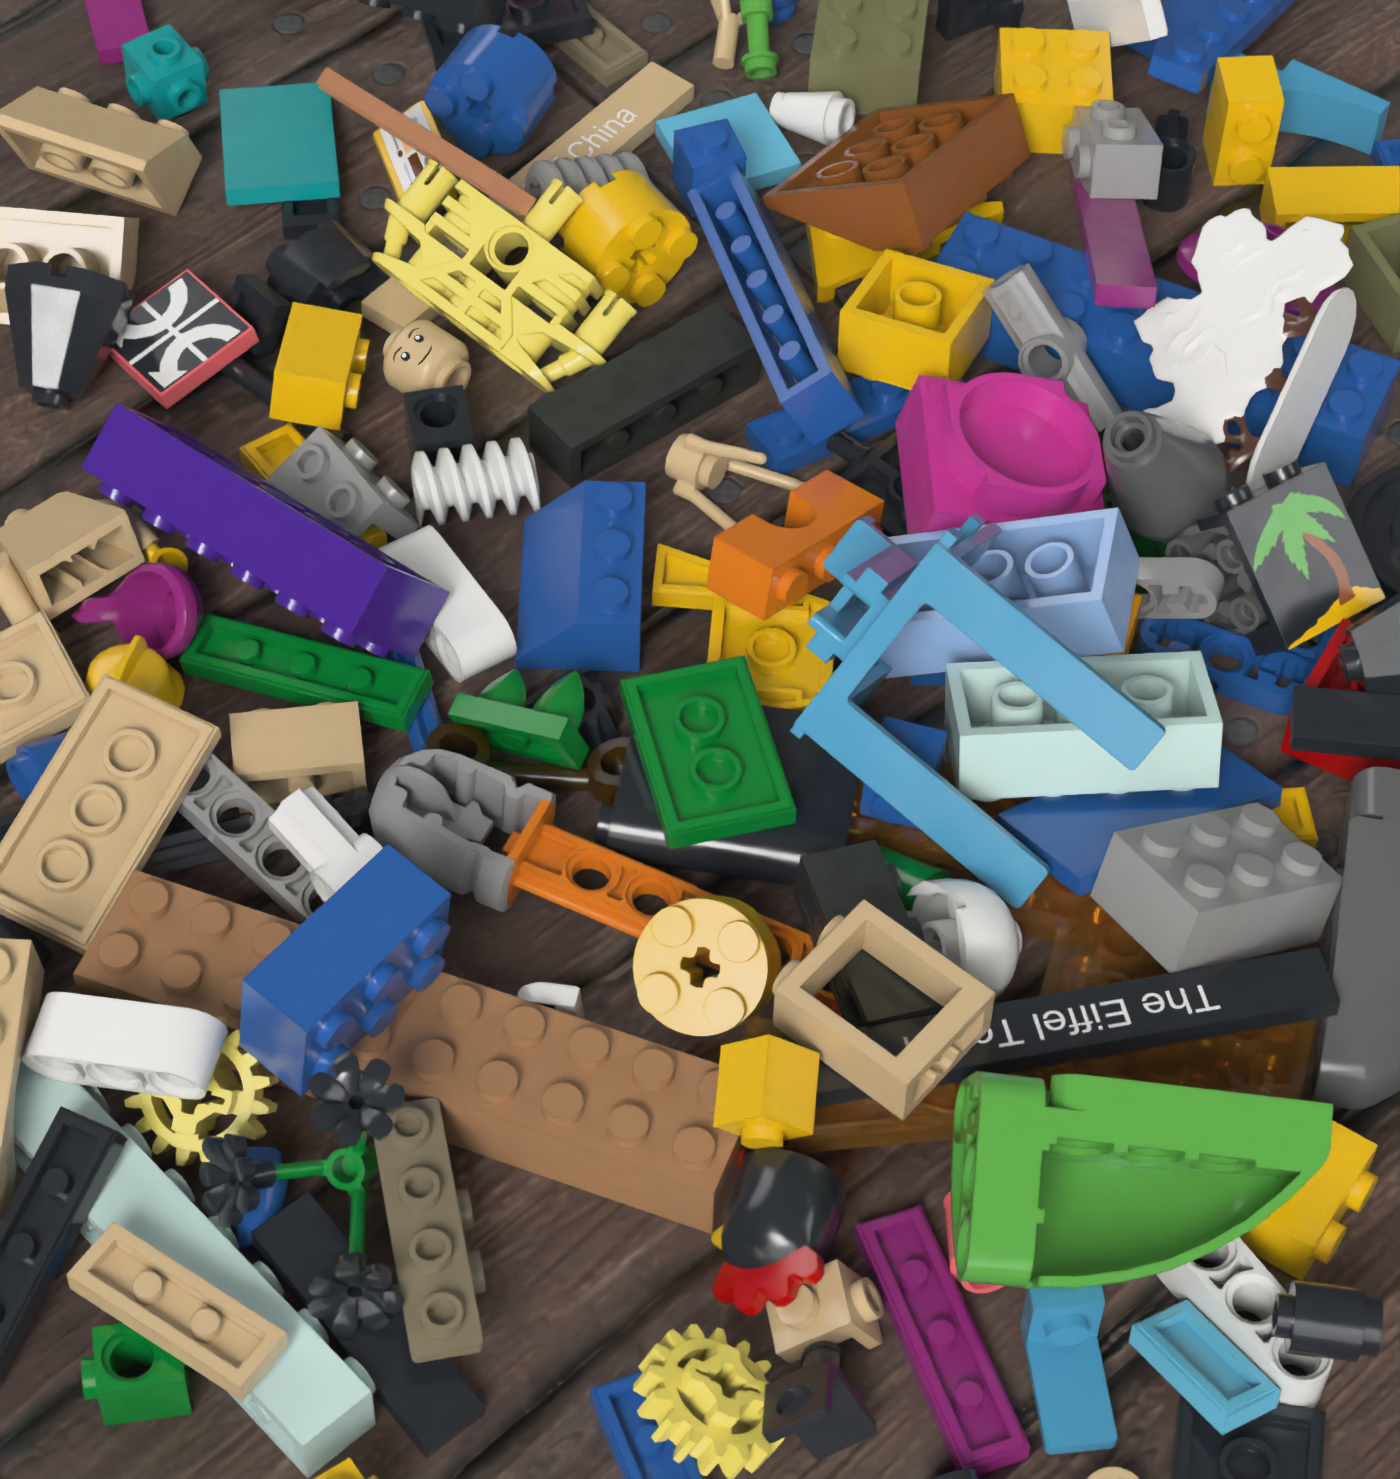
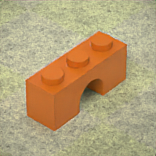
(776, 566)

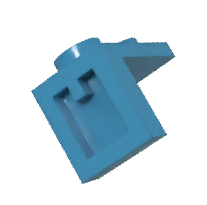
(1068, 1369)

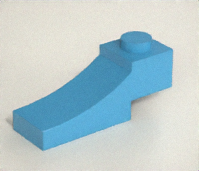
(1329, 108)

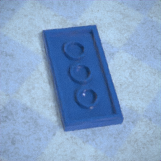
(1076, 830)

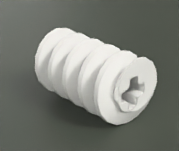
(474, 480)

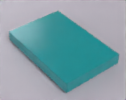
(278, 144)

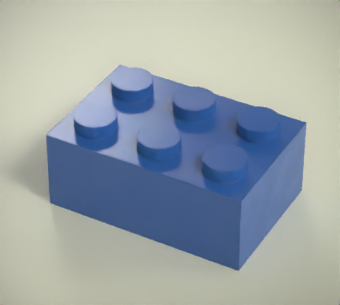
(345, 970)

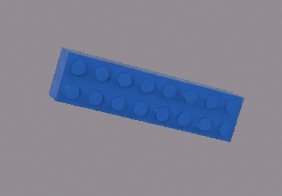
(1345, 420)

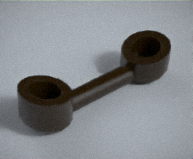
(598, 777)

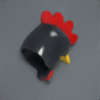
(776, 1228)

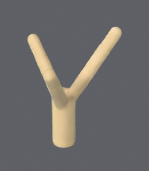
(726, 34)

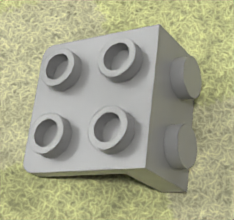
(342, 485)

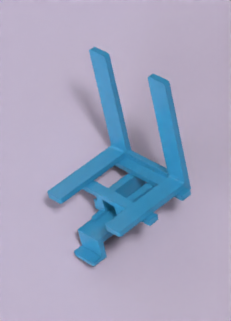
(886, 580)

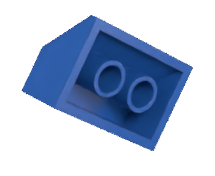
(583, 580)

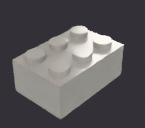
(1216, 887)

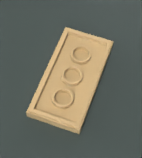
(99, 810)

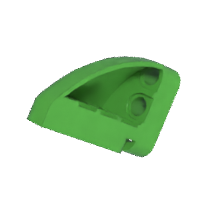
(1116, 1175)

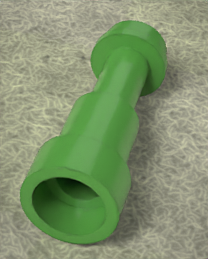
(760, 61)

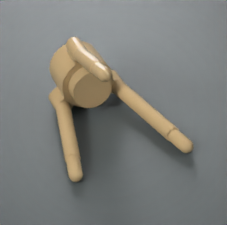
(703, 463)

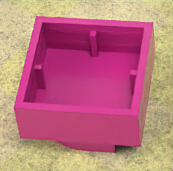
(995, 450)

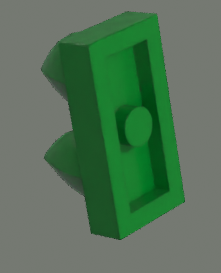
(539, 733)

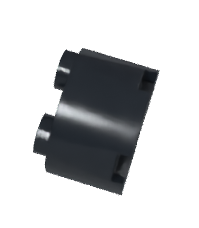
(324, 268)

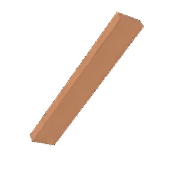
(426, 142)

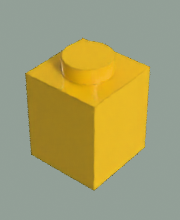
(766, 1091)

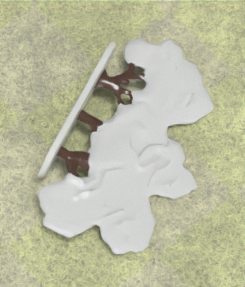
(1233, 334)

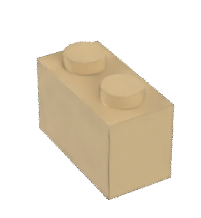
(298, 749)

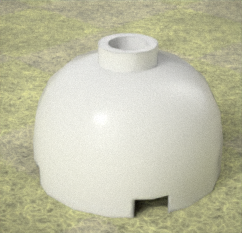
(969, 928)

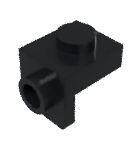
(965, 16)

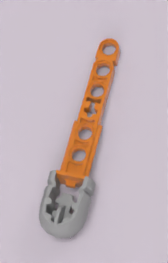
(444, 806)

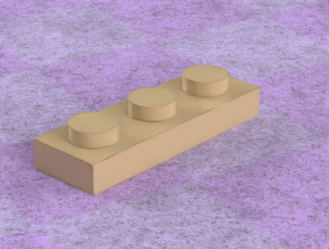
(178, 1310)

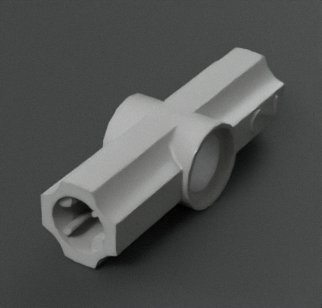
(1035, 322)

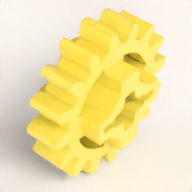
(195, 1119)
(705, 1398)

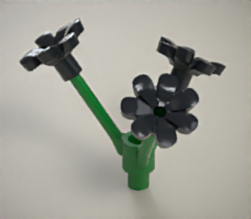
(355, 1105)

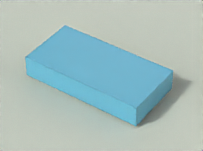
(1204, 1366)

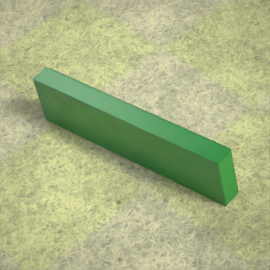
(306, 671)

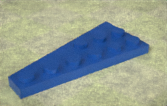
(1204, 31)

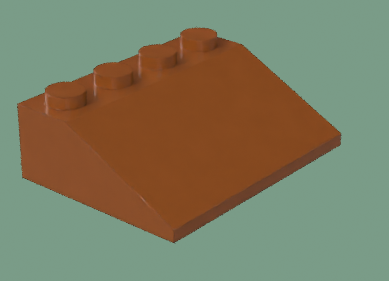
(906, 172)

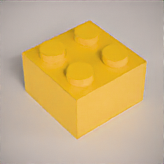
(1051, 76)
(913, 321)

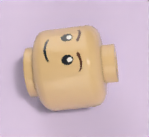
(424, 358)

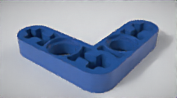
(1211, 640)

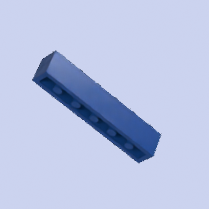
(775, 305)

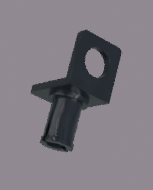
(817, 1404)

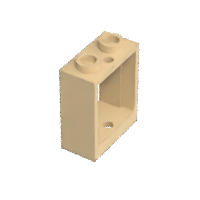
(890, 1080)

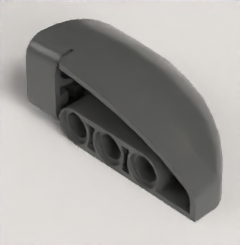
(1361, 1044)

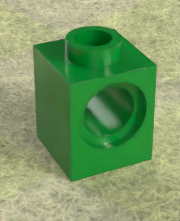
(154, 1395)

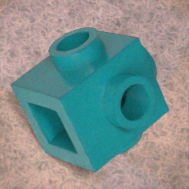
(165, 73)

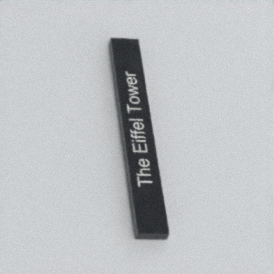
(1123, 1018)

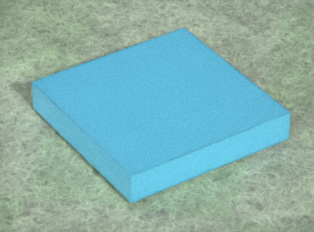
(766, 148)

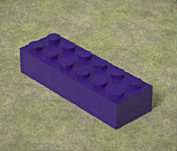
(264, 535)

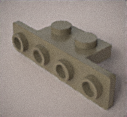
(428, 1237)

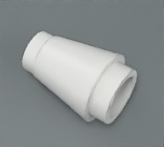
(814, 114)

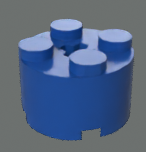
(492, 91)

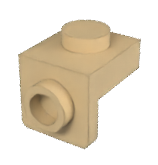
(830, 1311)

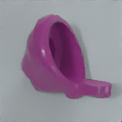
(151, 603)

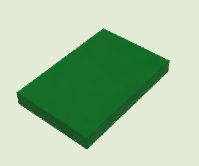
(707, 752)

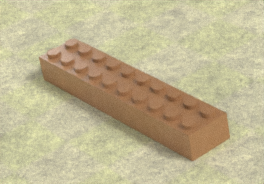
(505, 1070)

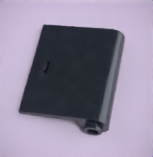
(820, 790)

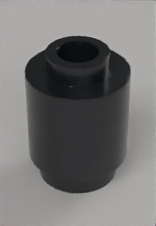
(1328, 1321)

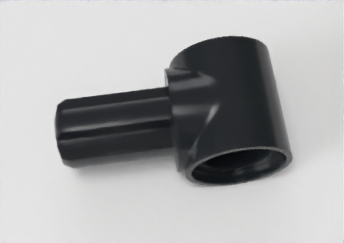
(1176, 164)

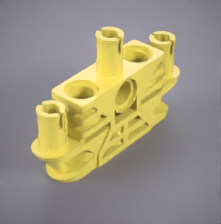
(479, 306)

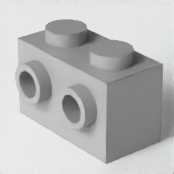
(1113, 151)

